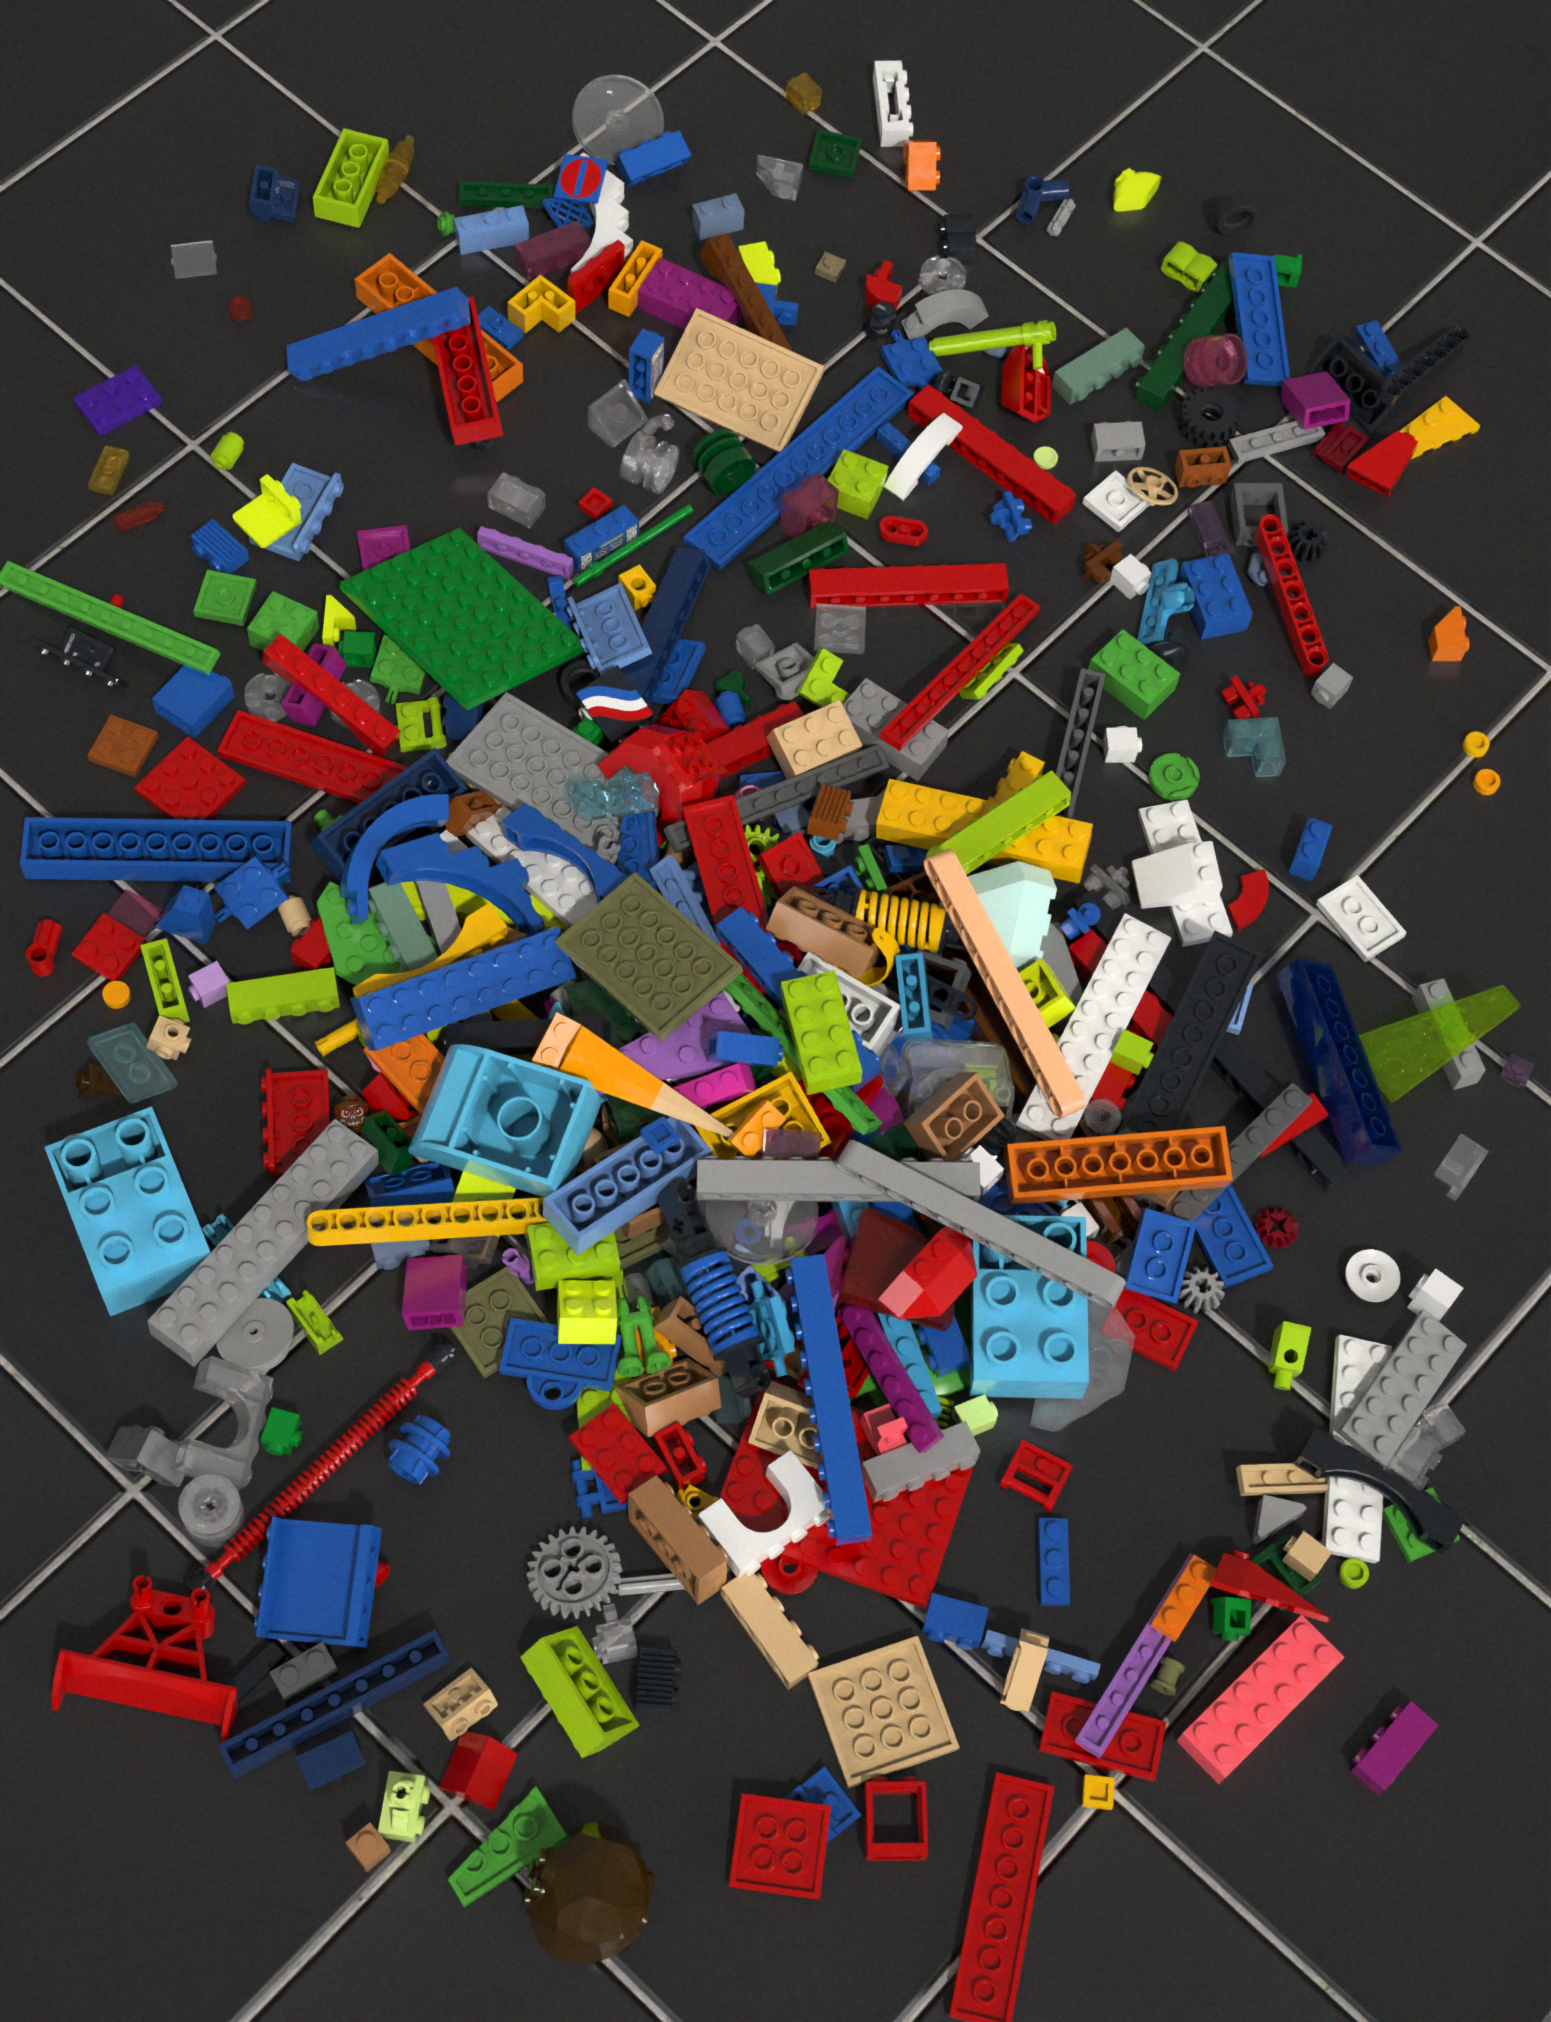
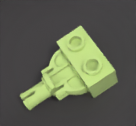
(403, 1806)

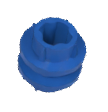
(416, 1454)

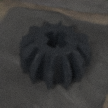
(1307, 541)
(997, 1138)

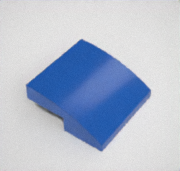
(826, 1790)

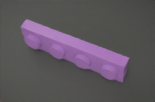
(525, 553)

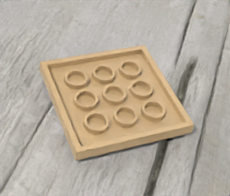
(882, 1711)

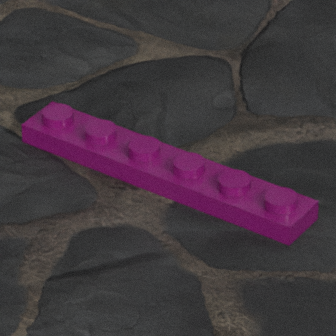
(891, 1376)

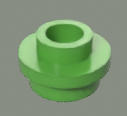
(446, 223)

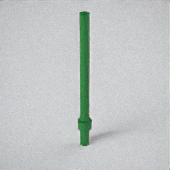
(596, 568)

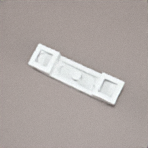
(920, 455)

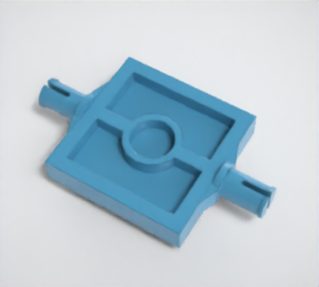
(772, 1324)

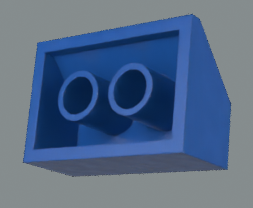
(419, 1185)

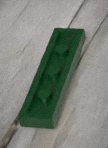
(504, 194)

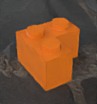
(920, 163)

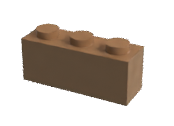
(683, 1328)

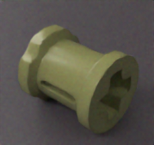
(1167, 1676)

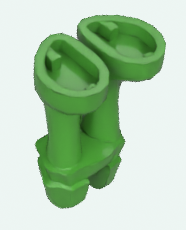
(632, 1364)

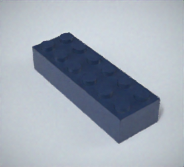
(424, 777)

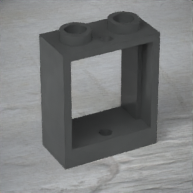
(1255, 494)
(960, 982)

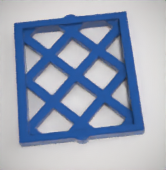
(554, 215)

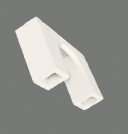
(749, 1548)

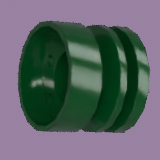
(723, 461)

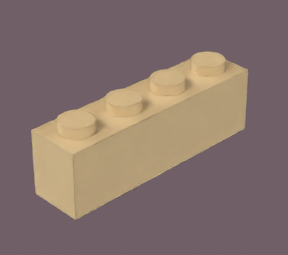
(770, 1629)

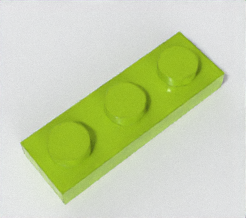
(992, 672)

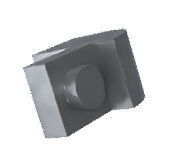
(474, 1249)

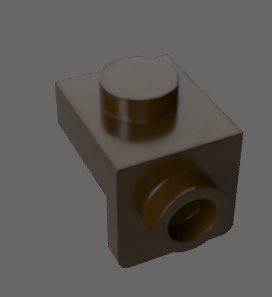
(96, 1081)

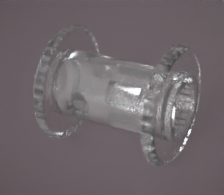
(1102, 1117)

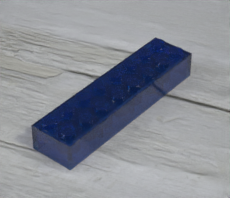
(1339, 1063)

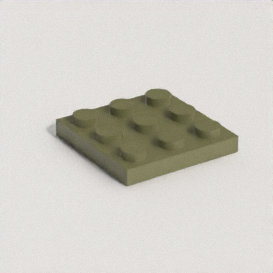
(488, 1318)

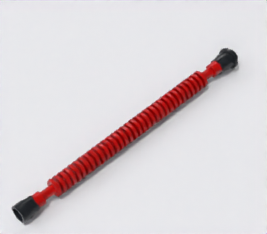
(433, 1363)

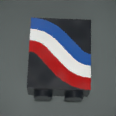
(615, 706)

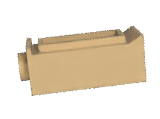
(1024, 1670)

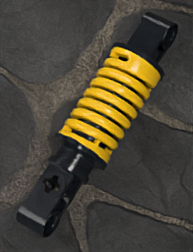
(899, 920)

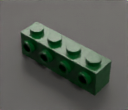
(798, 556)

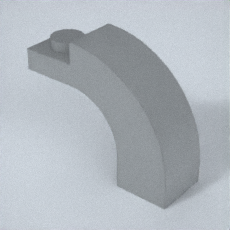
(943, 308)

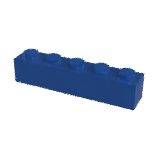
(899, 444)

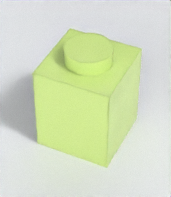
(977, 1413)

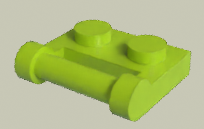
(412, 725)

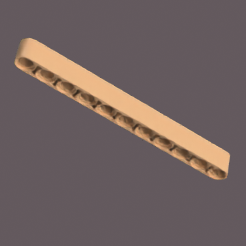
(1004, 983)

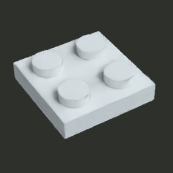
(1115, 502)

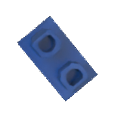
(1008, 515)
(1080, 921)

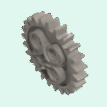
(574, 1572)

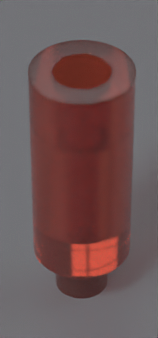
(137, 515)

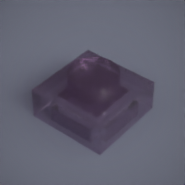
(1516, 1070)

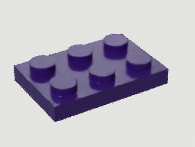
(117, 400)

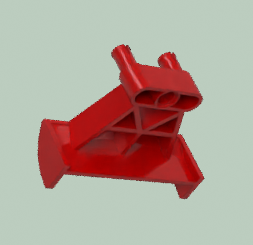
(147, 1686)

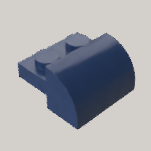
(273, 195)

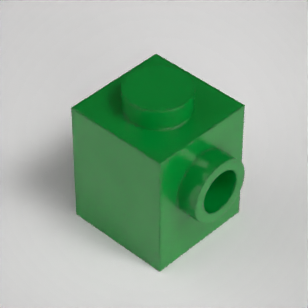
(281, 1432)

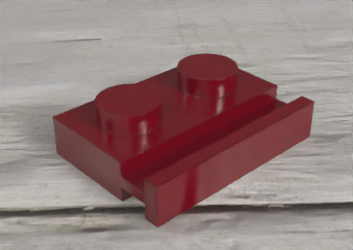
(1340, 446)

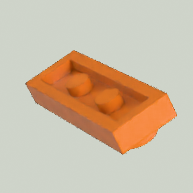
(1184, 1598)

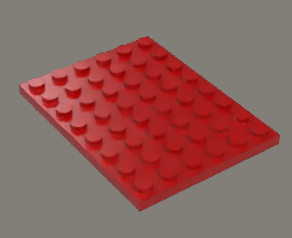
(906, 1531)

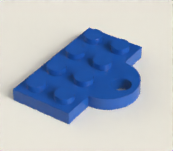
(534, 1354)

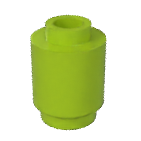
(227, 451)

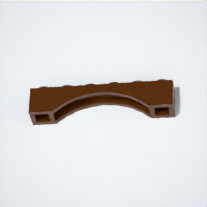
(727, 265)

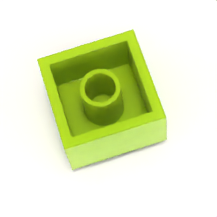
(858, 483)

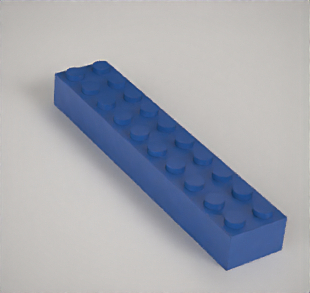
(151, 848)

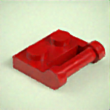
(1041, 1467)

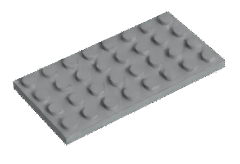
(536, 761)

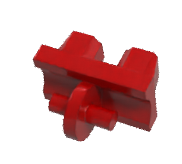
(1237, 691)

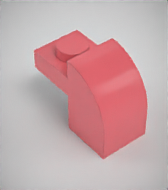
(883, 1429)

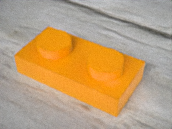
(750, 1133)

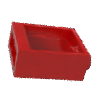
(896, 1851)

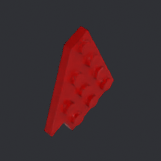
(836, 1123)

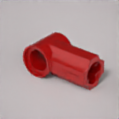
(44, 946)

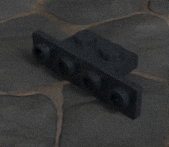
(86, 652)

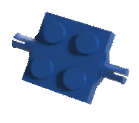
(910, 360)
(252, 892)

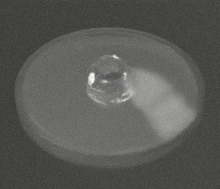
(615, 115)
(762, 1229)

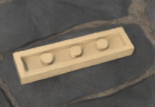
(1277, 1479)

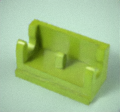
(314, 1322)

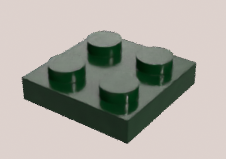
(835, 154)

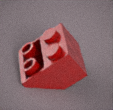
(692, 713)

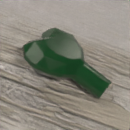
(734, 682)

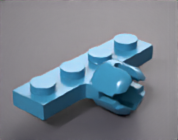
(1162, 601)

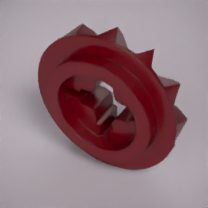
(1276, 1239)

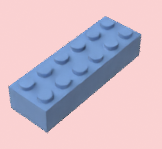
(621, 1187)

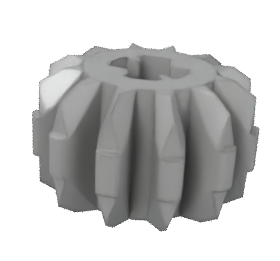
(1210, 1287)

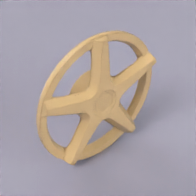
(1152, 485)

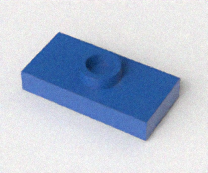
(500, 328)

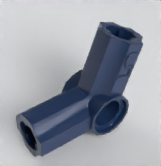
(1035, 192)

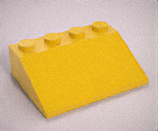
(785, 1096)

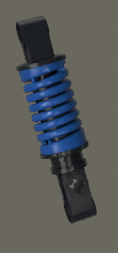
(713, 1291)

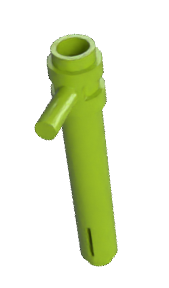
(1027, 334)

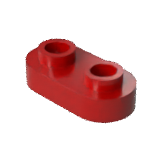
(903, 530)

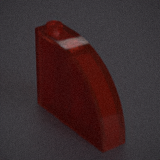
(876, 1257)

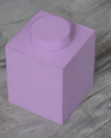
(208, 984)

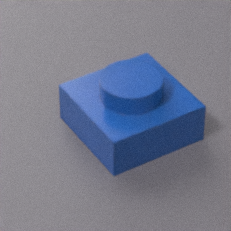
(659, 1135)

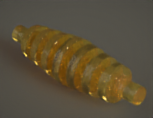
(395, 169)

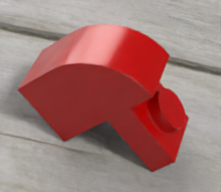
(880, 288)

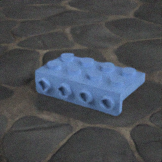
(316, 496)
(609, 629)

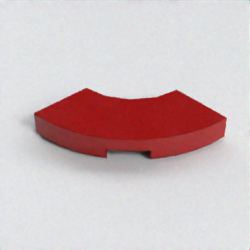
(1251, 901)

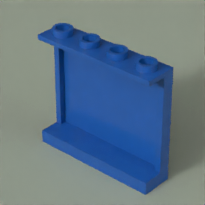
(318, 1582)

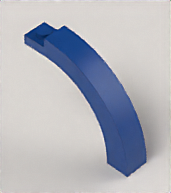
(410, 814)

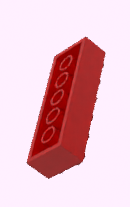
(467, 382)

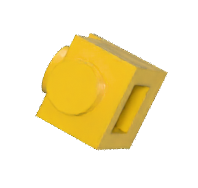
(701, 1497)

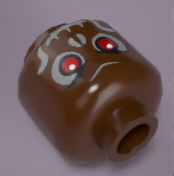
(352, 1112)

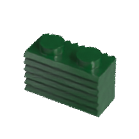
(389, 1140)

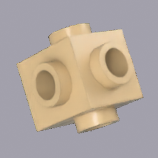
(169, 1038)

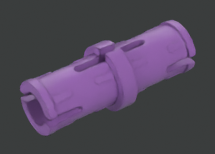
(518, 1265)

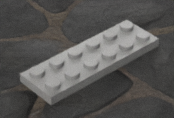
(1402, 1389)

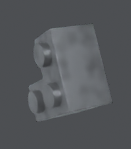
(145, 1452)

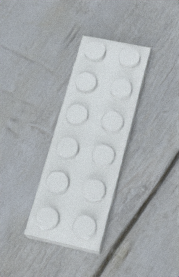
(1169, 827)

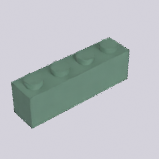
(1098, 366)
(400, 926)

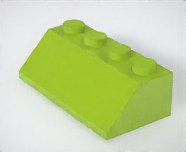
(579, 1691)

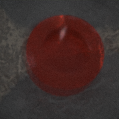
(240, 308)

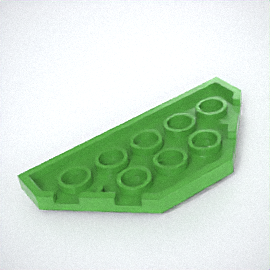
(354, 948)

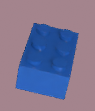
(1219, 596)

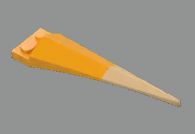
(581, 1053)

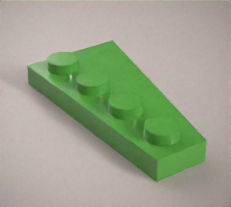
(507, 1848)

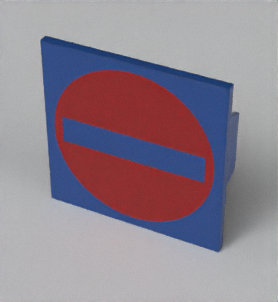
(581, 179)

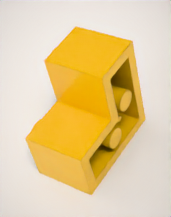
(540, 302)

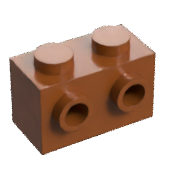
(1202, 466)
(468, 811)

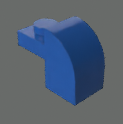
(783, 311)

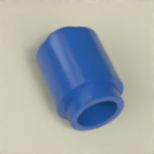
(730, 708)

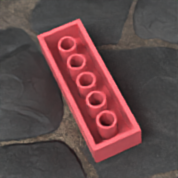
(1259, 1699)

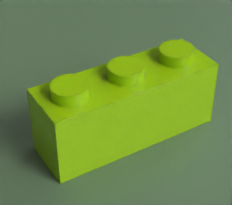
(164, 980)

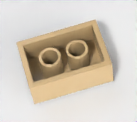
(814, 740)

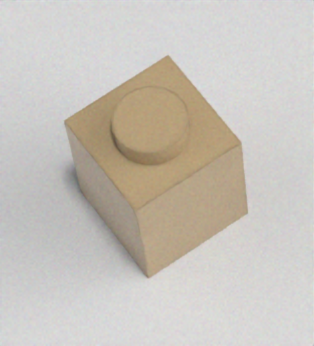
(1305, 1555)

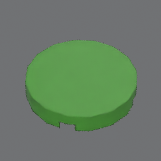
(1174, 777)

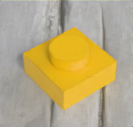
(1098, 1792)

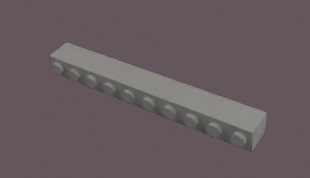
(816, 1180)

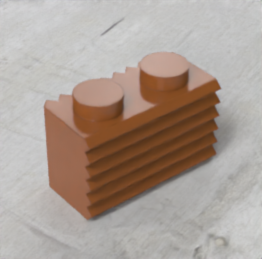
(829, 812)

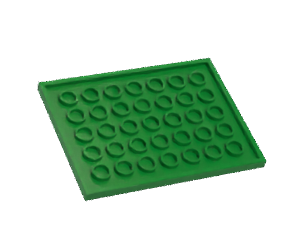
(462, 618)

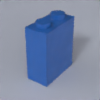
(193, 699)

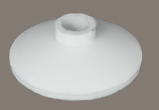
(1377, 1265)

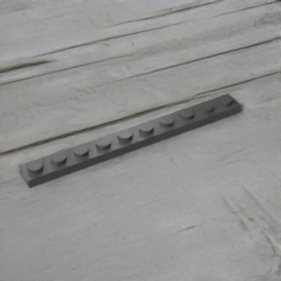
(794, 791)
(1242, 1154)

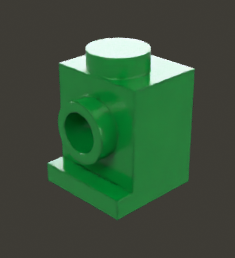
(1288, 270)
(590, 731)
(1231, 1617)

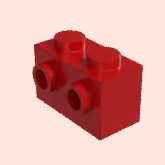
(679, 1457)

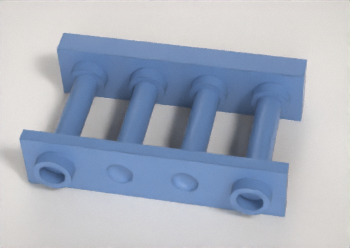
(685, 892)

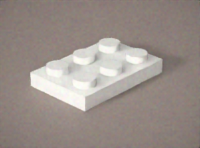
(1361, 918)

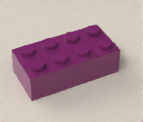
(676, 292)

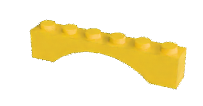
(480, 932)

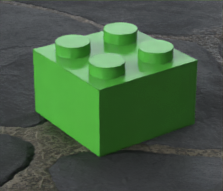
(284, 617)

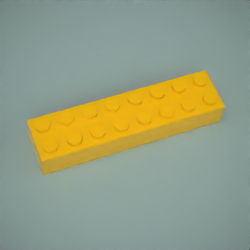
(929, 816)

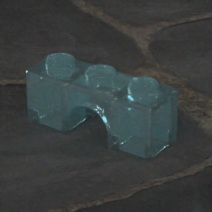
(597, 801)

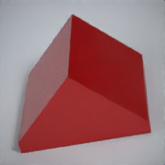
(478, 1770)

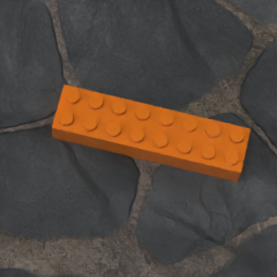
(393, 284)
(1117, 1165)

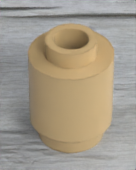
(295, 915)

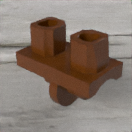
(1098, 558)

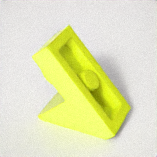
(335, 620)

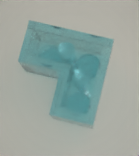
(1258, 739)

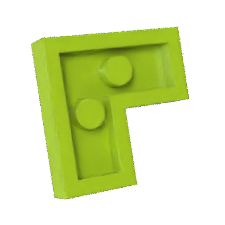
(818, 680)

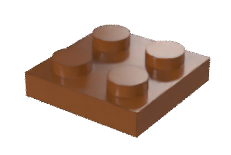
(123, 746)

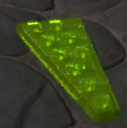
(1423, 1043)

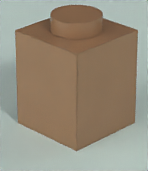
(368, 1847)

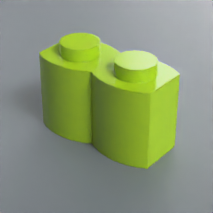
(1188, 266)

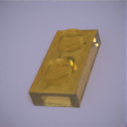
(108, 470)

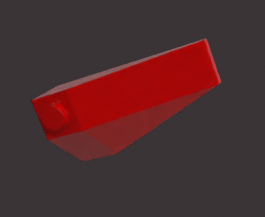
(1252, 1581)

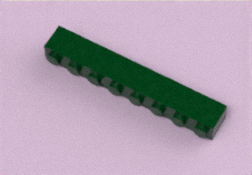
(1202, 320)

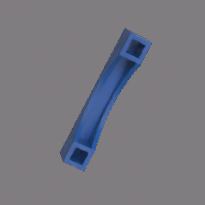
(534, 832)

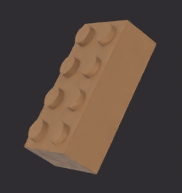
(824, 931)
(678, 1539)

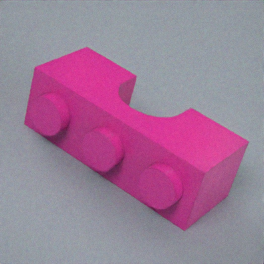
(719, 1086)

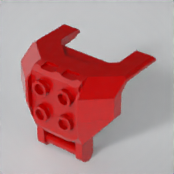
(677, 764)

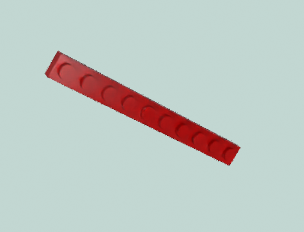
(959, 672)

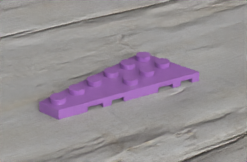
(687, 1048)

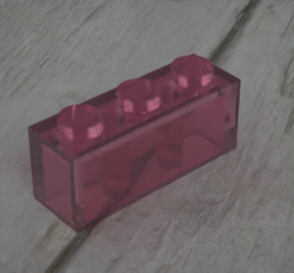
(552, 250)

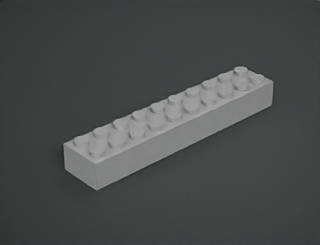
(262, 1243)

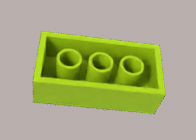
(350, 178)
(821, 1032)

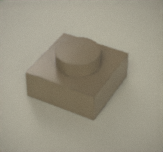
(830, 267)

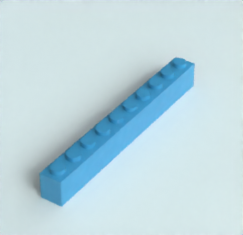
(897, 1331)

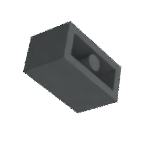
(304, 1673)

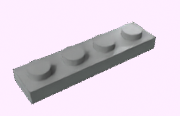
(1273, 441)

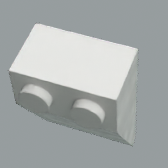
(1178, 876)

